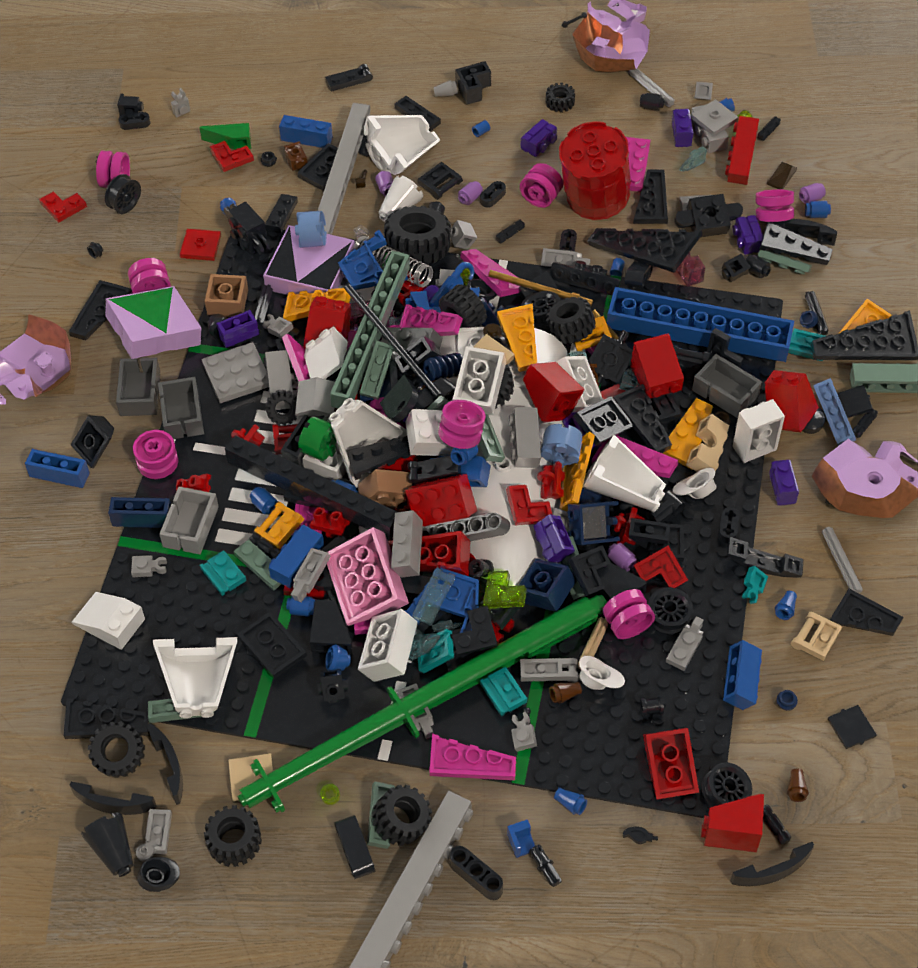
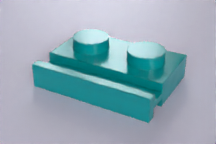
(801, 343)
(223, 572)
(438, 654)
(503, 691)

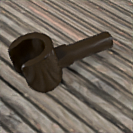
(360, 182)

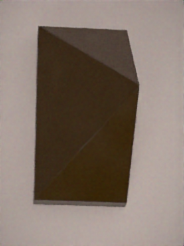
(782, 176)

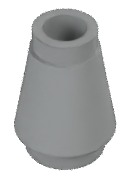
(446, 89)

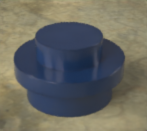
(808, 319)
(787, 700)

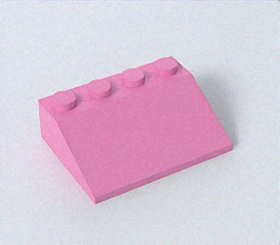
(365, 577)

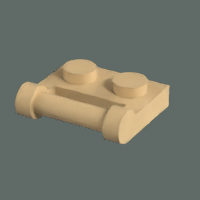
(822, 639)

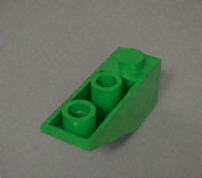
(234, 134)

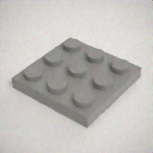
(236, 372)

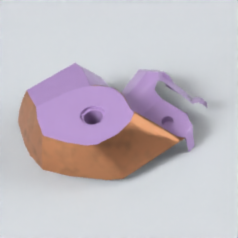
(608, 42)
(35, 360)
(865, 483)

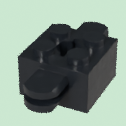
(709, 215)
(247, 228)

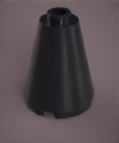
(110, 843)

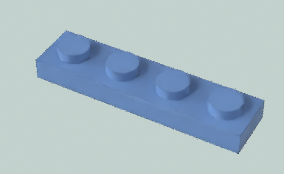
(834, 411)

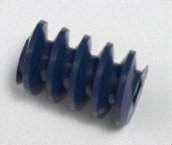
(443, 366)

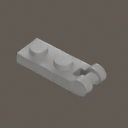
(549, 669)

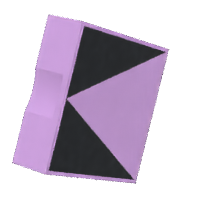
(306, 268)

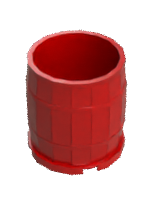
(595, 170)

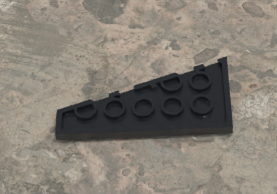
(647, 246)
(876, 340)

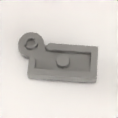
(156, 834)

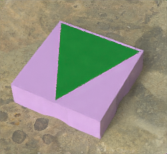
(153, 322)

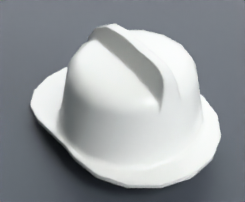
(697, 485)
(599, 675)

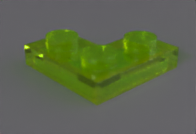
(501, 595)

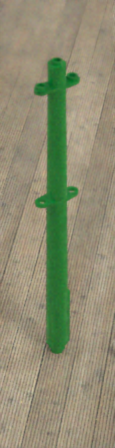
(520, 646)

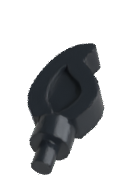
(639, 835)

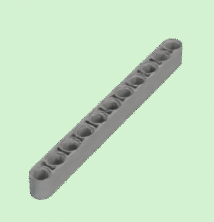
(343, 165)

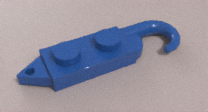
(451, 282)

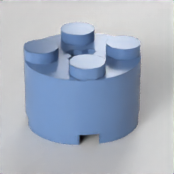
(311, 229)
(561, 444)

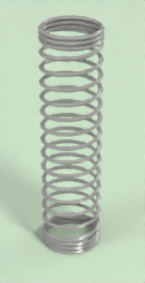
(418, 271)

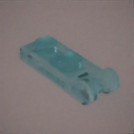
(433, 596)

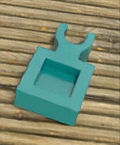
(755, 583)

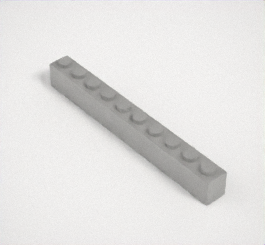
(414, 883)

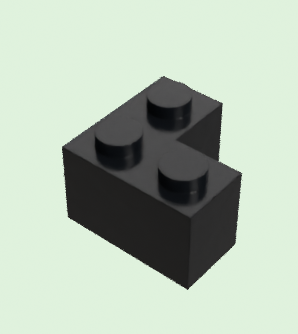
(471, 81)

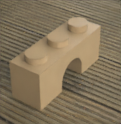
(713, 433)

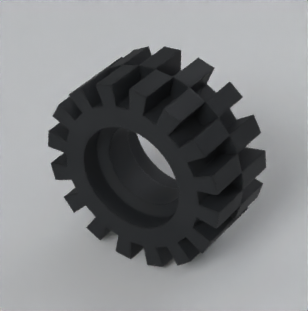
(560, 103)
(274, 415)

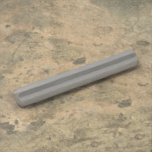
(651, 86)
(841, 559)

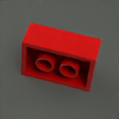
(442, 499)

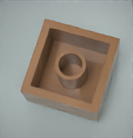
(226, 295)
(385, 487)

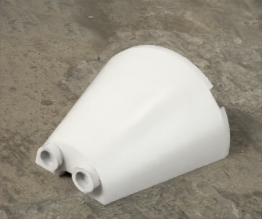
(398, 141)
(360, 425)
(624, 477)
(195, 674)

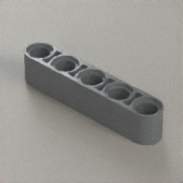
(471, 527)

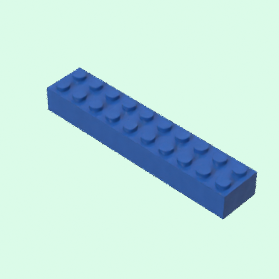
(694, 322)

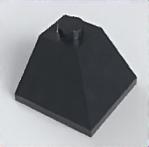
(93, 439)

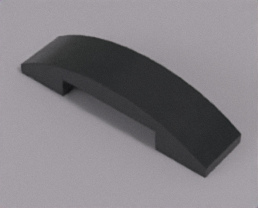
(810, 229)
(768, 563)
(161, 742)
(137, 805)
(749, 877)

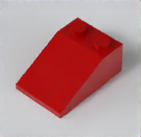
(671, 763)

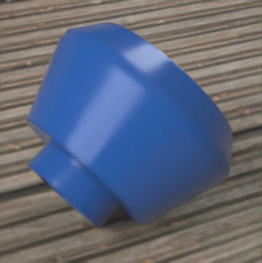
(337, 658)

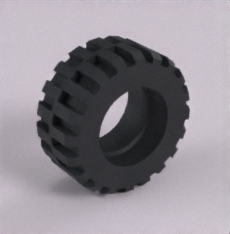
(419, 233)

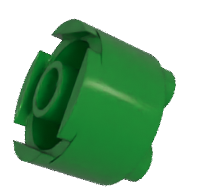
(318, 439)

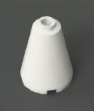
(401, 194)

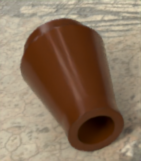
(563, 691)
(797, 786)

